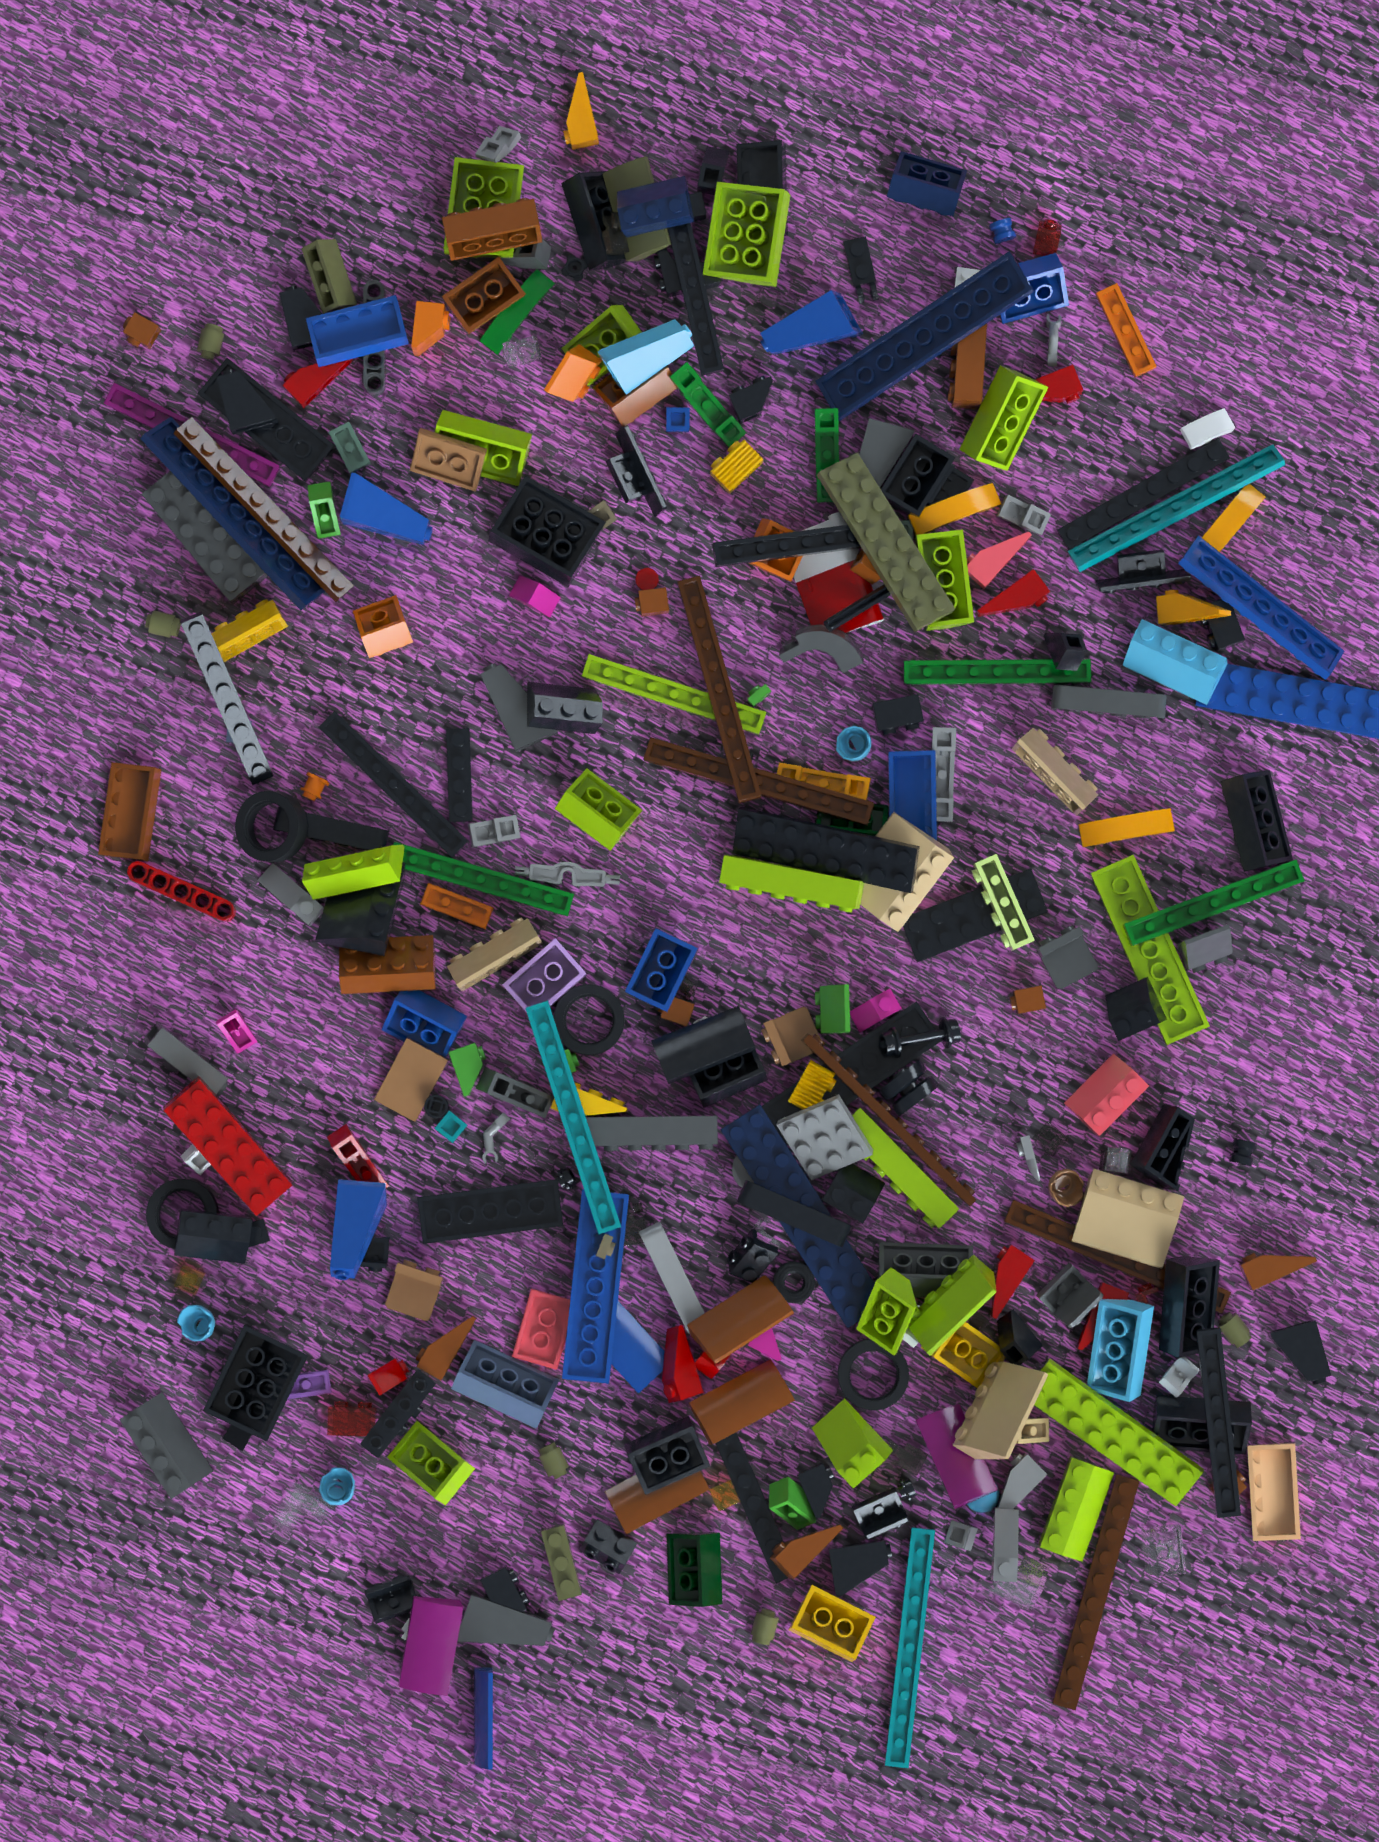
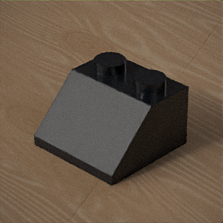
(1134, 1009)
(853, 1192)

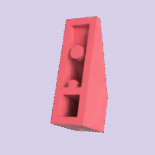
(990, 561)

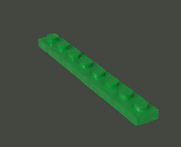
(992, 672)
(487, 880)
(1213, 902)

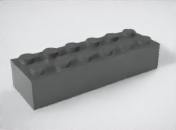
(204, 538)
(654, 1132)

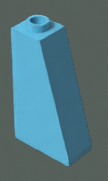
(645, 354)

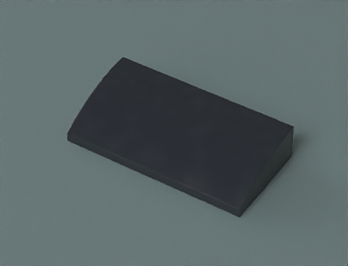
(762, 165)
(703, 1045)

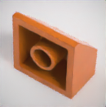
(429, 325)
(574, 374)
(783, 568)
(382, 626)

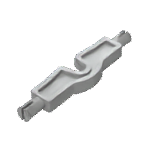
(554, 874)

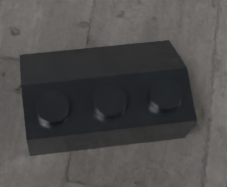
(916, 476)
(564, 708)
(728, 1078)
(213, 1235)
(667, 1455)

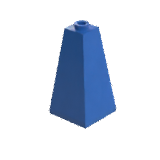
(815, 324)
(380, 513)
(355, 1223)

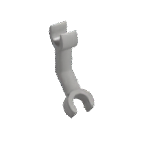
(1053, 340)
(488, 1135)

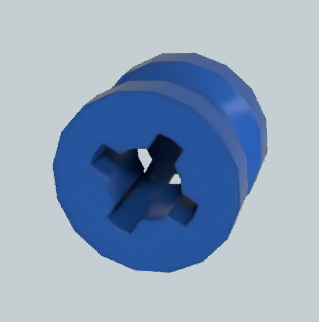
(1002, 230)

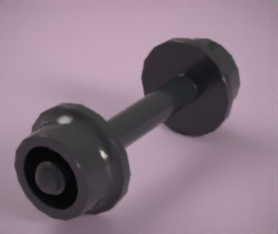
(948, 1031)

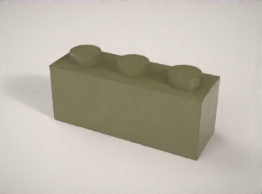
(329, 275)
(561, 1562)

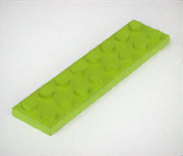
(1125, 900)
(1116, 1434)

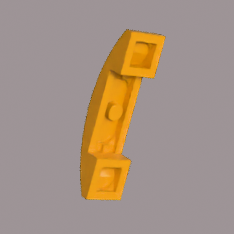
(955, 508)
(1233, 517)
(847, 784)
(1126, 827)

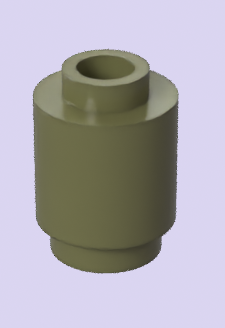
(210, 341)
(163, 624)
(1234, 1329)
(553, 1460)
(764, 1626)

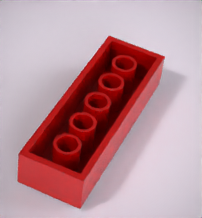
(227, 1145)

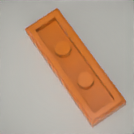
(456, 906)

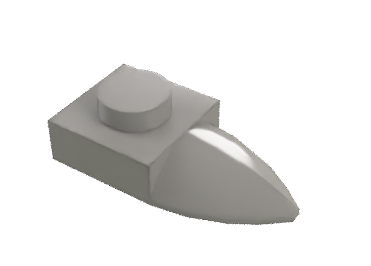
(1025, 1149)

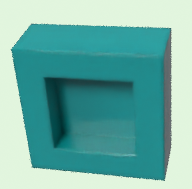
(451, 1126)

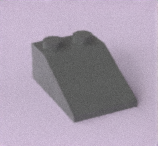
(1206, 948)

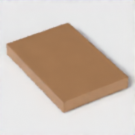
(448, 459)
(411, 1079)

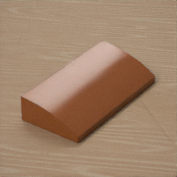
(129, 811)
(739, 1319)
(741, 1402)
(637, 1509)

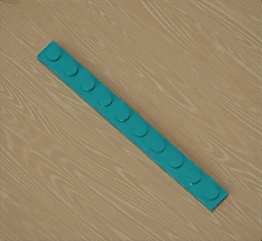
(1176, 508)
(573, 1117)
(909, 1647)

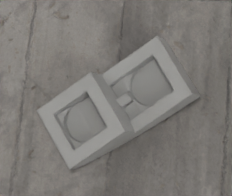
(499, 145)
(1023, 515)
(494, 831)

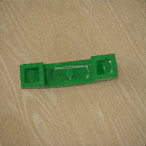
(512, 317)
(707, 405)
(825, 445)

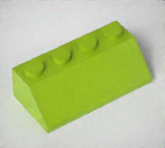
(1003, 418)
(505, 446)
(948, 562)
(353, 872)
(952, 1303)
(1075, 1509)

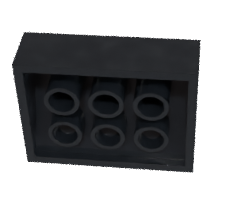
(546, 531)
(361, 918)
(255, 1382)

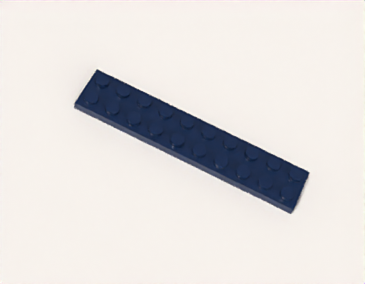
(925, 335)
(232, 515)
(775, 1168)

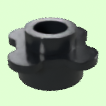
(568, 269)
(566, 1178)
(906, 1489)

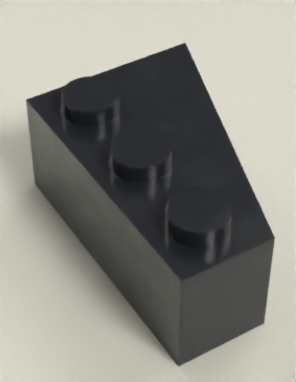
(1164, 1147)

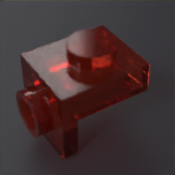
(1047, 237)
(1143, 1291)

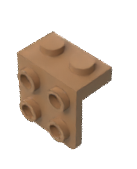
(786, 1035)
(414, 1290)

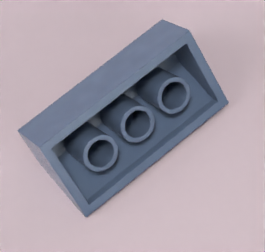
(505, 1384)

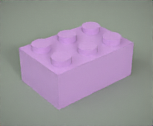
(545, 977)

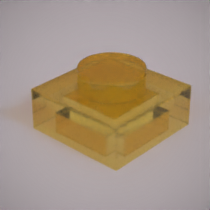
(189, 1279)
(724, 1495)

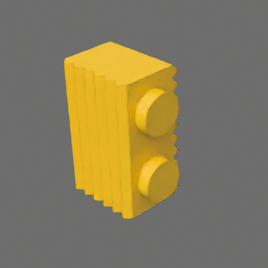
(735, 466)
(812, 1086)

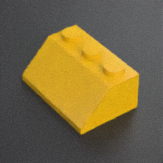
(832, 1623)

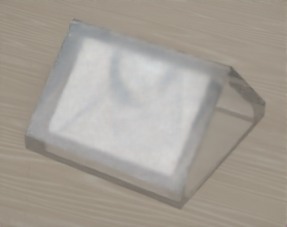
(1163, 1549)
(1029, 1584)

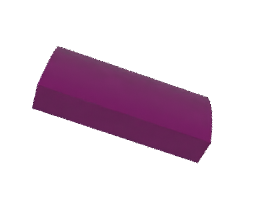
(962, 1475)
(430, 1645)

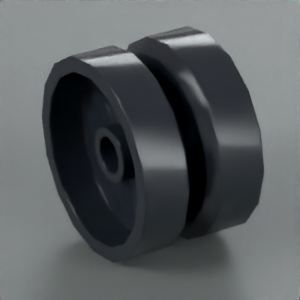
(908, 1087)

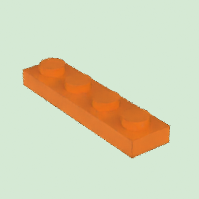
(1125, 330)

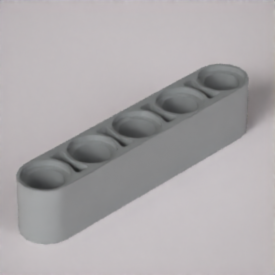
(672, 1273)

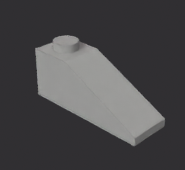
(291, 894)
(1020, 1481)
(1005, 1545)

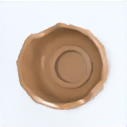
(1072, 1194)

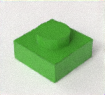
(758, 694)

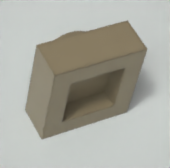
(604, 512)
(606, 1247)

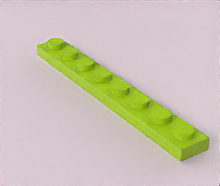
(664, 691)

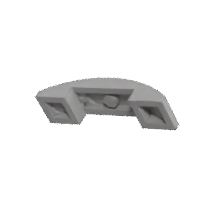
(945, 746)

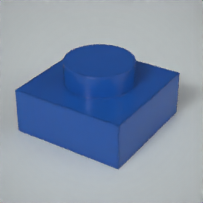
(677, 419)

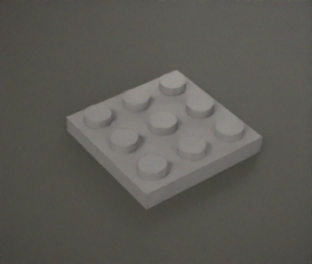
(825, 1137)

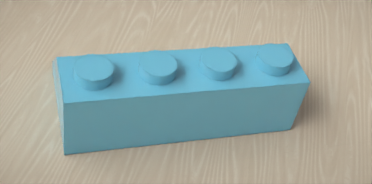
(1174, 662)
(1120, 1348)

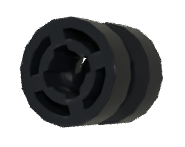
(436, 1106)
(1242, 1152)

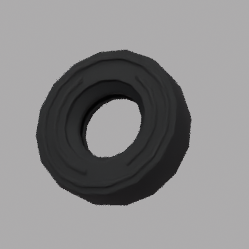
(808, 1281)

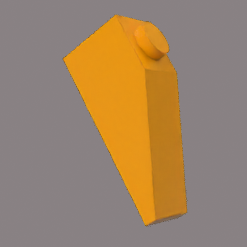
(580, 121)
(1183, 608)

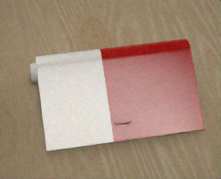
(831, 586)

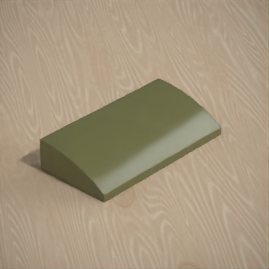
(627, 176)

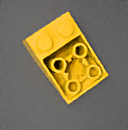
(594, 1104)

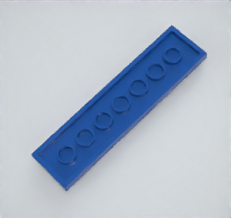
(1261, 607)
(1297, 701)
(594, 1298)

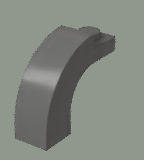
(817, 637)

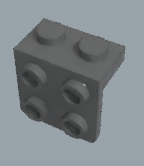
(1067, 957)
(1070, 1296)

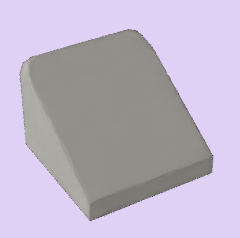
(961, 1535)

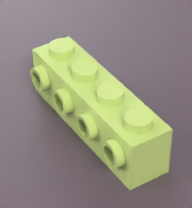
(1003, 902)

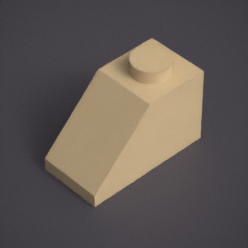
(1034, 1431)

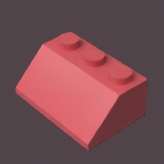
(1106, 1094)

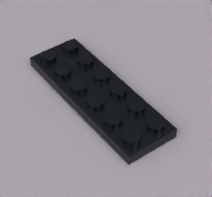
(289, 440)
(967, 918)
(490, 1211)

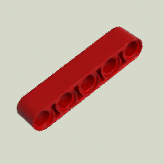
(171, 886)

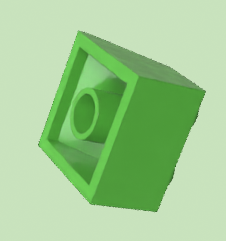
(834, 1009)

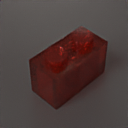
(351, 1420)

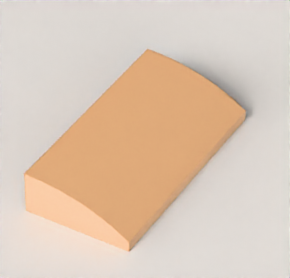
(1274, 1492)

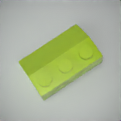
(598, 809)
(888, 1311)

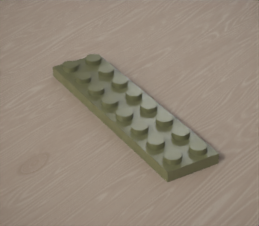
(885, 542)

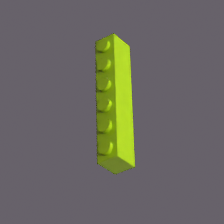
(791, 882)
(905, 1174)

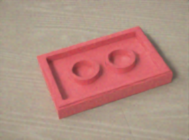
(543, 1329)

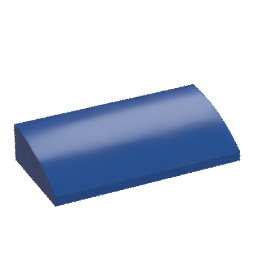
(357, 331)
(914, 788)
(635, 1351)
(483, 1717)

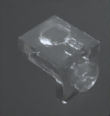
(521, 351)
(1118, 1160)
(762, 1235)

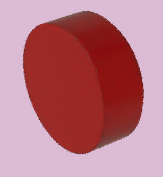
(647, 579)

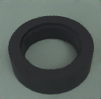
(245, 826)
(601, 993)
(159, 1196)
(859, 1400)

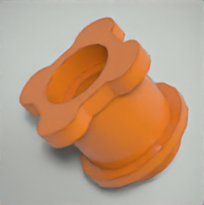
(313, 786)

